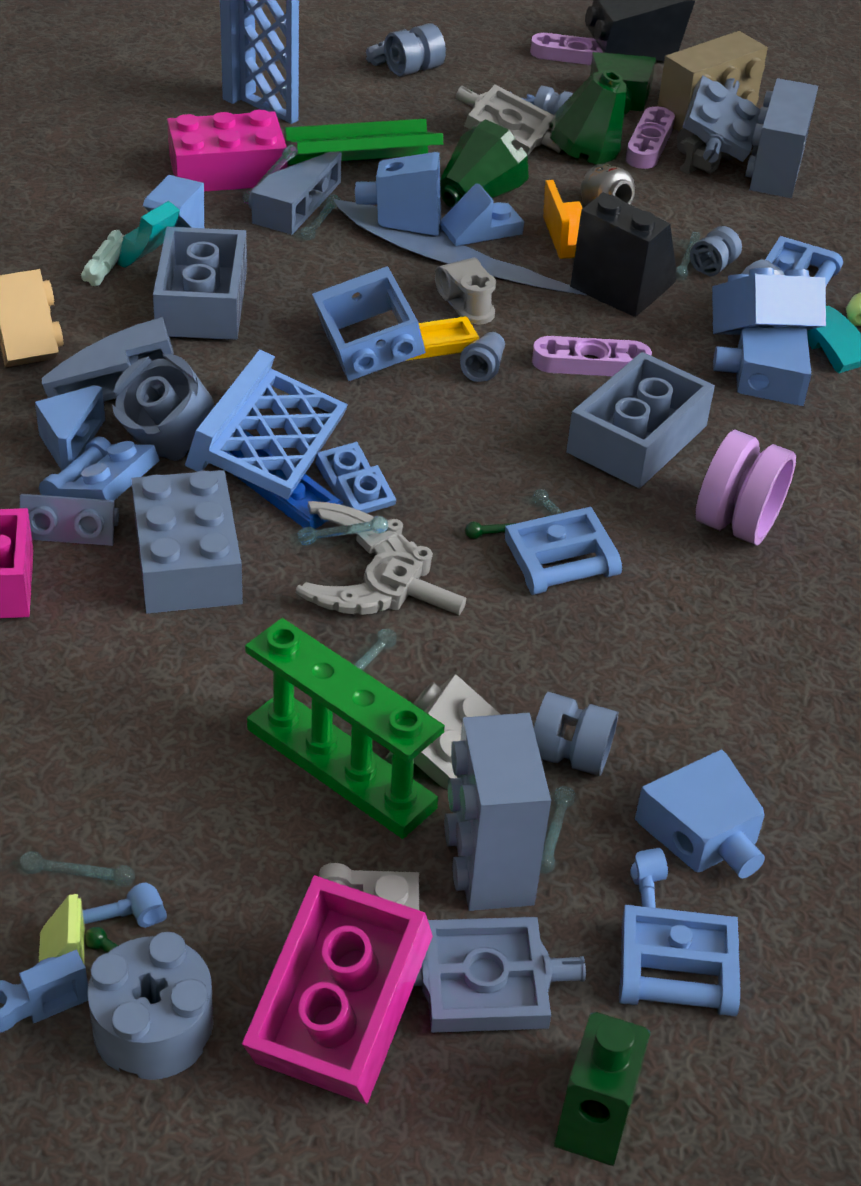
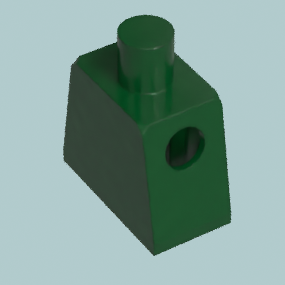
(635, 72)
(603, 1072)

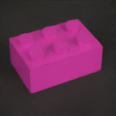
(225, 148)
(339, 989)

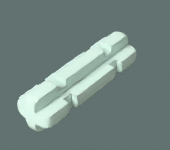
(103, 259)

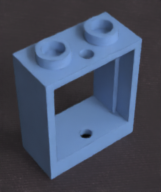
(377, 295)

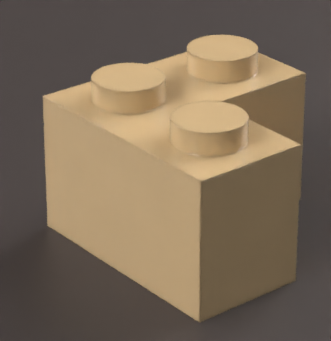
(25, 319)

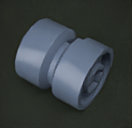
(414, 50)
(591, 737)

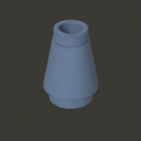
(483, 356)

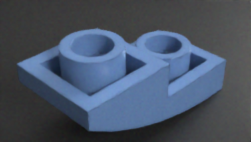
(353, 478)

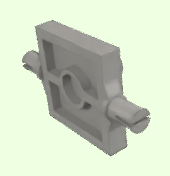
(522, 118)

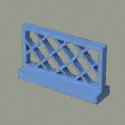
(239, 59)
(239, 411)

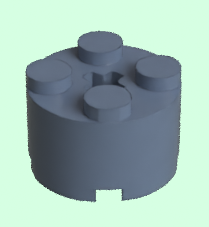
(162, 404)
(151, 1006)

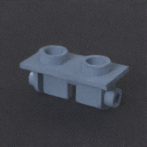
(71, 519)

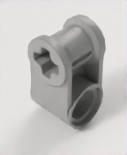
(467, 289)

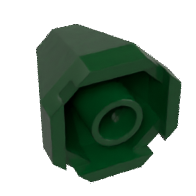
(592, 118)
(485, 158)

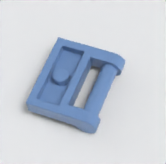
(794, 255)
(101, 470)
(558, 539)
(683, 944)

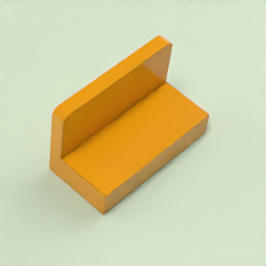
(561, 220)

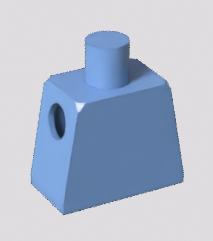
(405, 193)
(769, 363)
(705, 815)

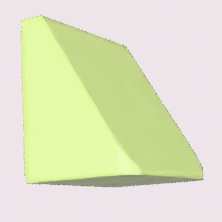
(64, 930)

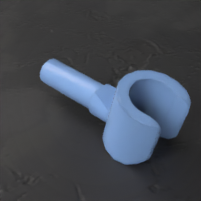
(649, 867)
(141, 901)

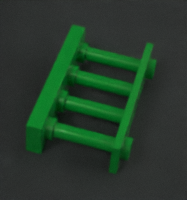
(327, 752)

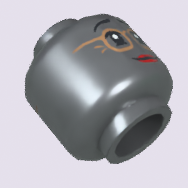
(608, 180)

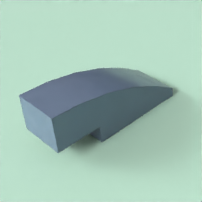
(108, 358)

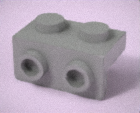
(449, 706)

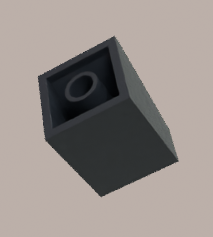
(639, 26)
(622, 255)

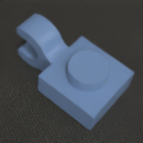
(44, 990)

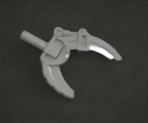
(387, 578)

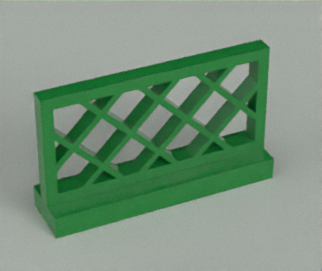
(362, 139)

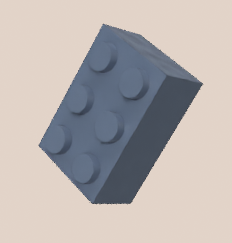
(781, 137)
(201, 282)
(639, 419)
(186, 541)
(497, 811)

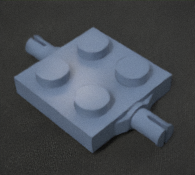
(721, 119)
(491, 975)

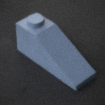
(294, 193)

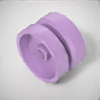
(745, 487)

